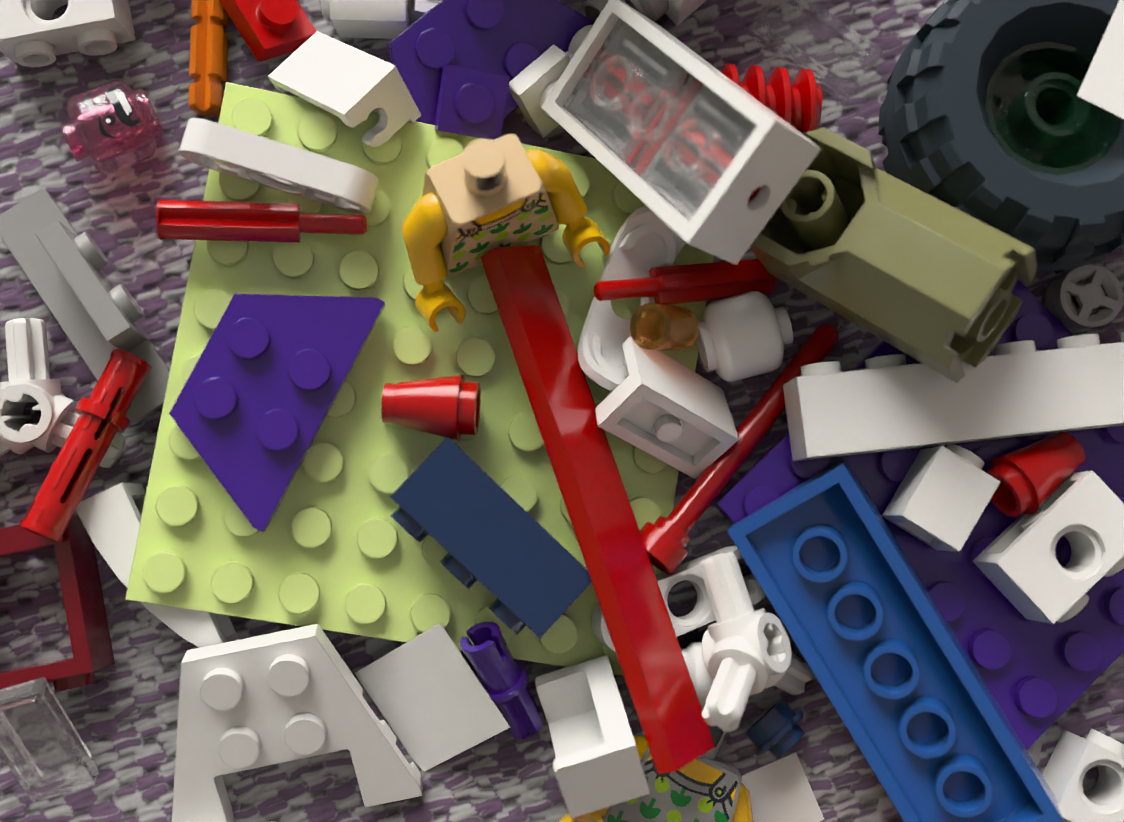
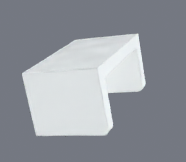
(590, 737)

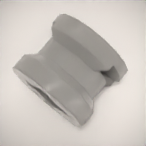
(1095, 291)

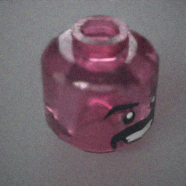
(111, 126)

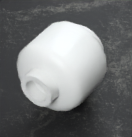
(743, 336)

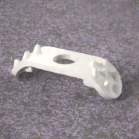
(639, 245)

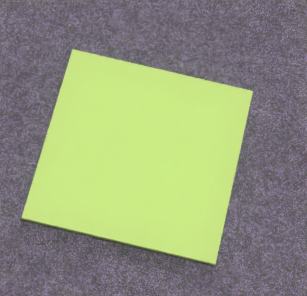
(332, 541)

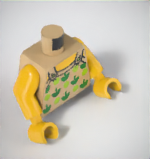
(488, 201)

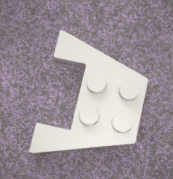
(271, 705)

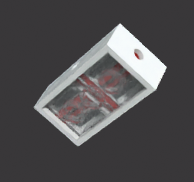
(678, 132)

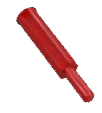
(248, 221)
(691, 283)

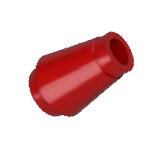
(434, 406)
(1034, 473)

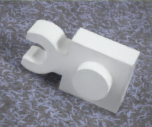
(537, 80)

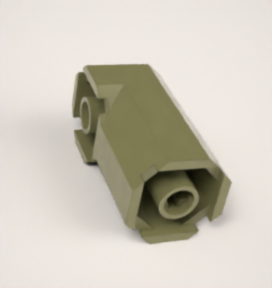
(895, 258)

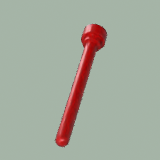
(668, 536)

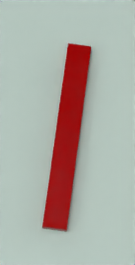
(598, 507)

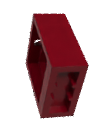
(82, 605)

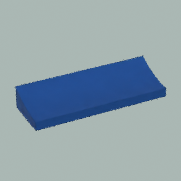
(889, 657)

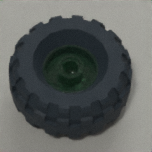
(995, 125)

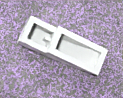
(113, 526)

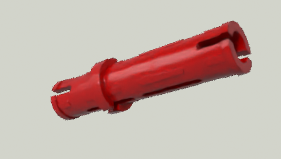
(86, 445)

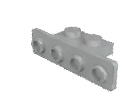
(79, 294)

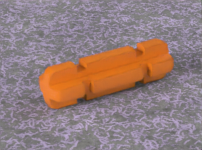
(207, 57)

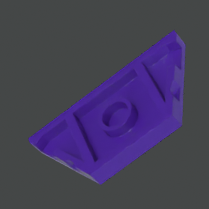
(479, 36)
(269, 388)

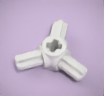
(32, 383)
(744, 646)

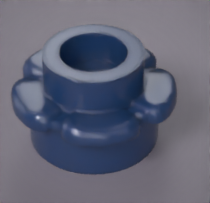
(776, 730)

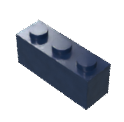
(489, 540)

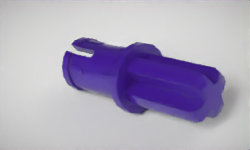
(502, 678)

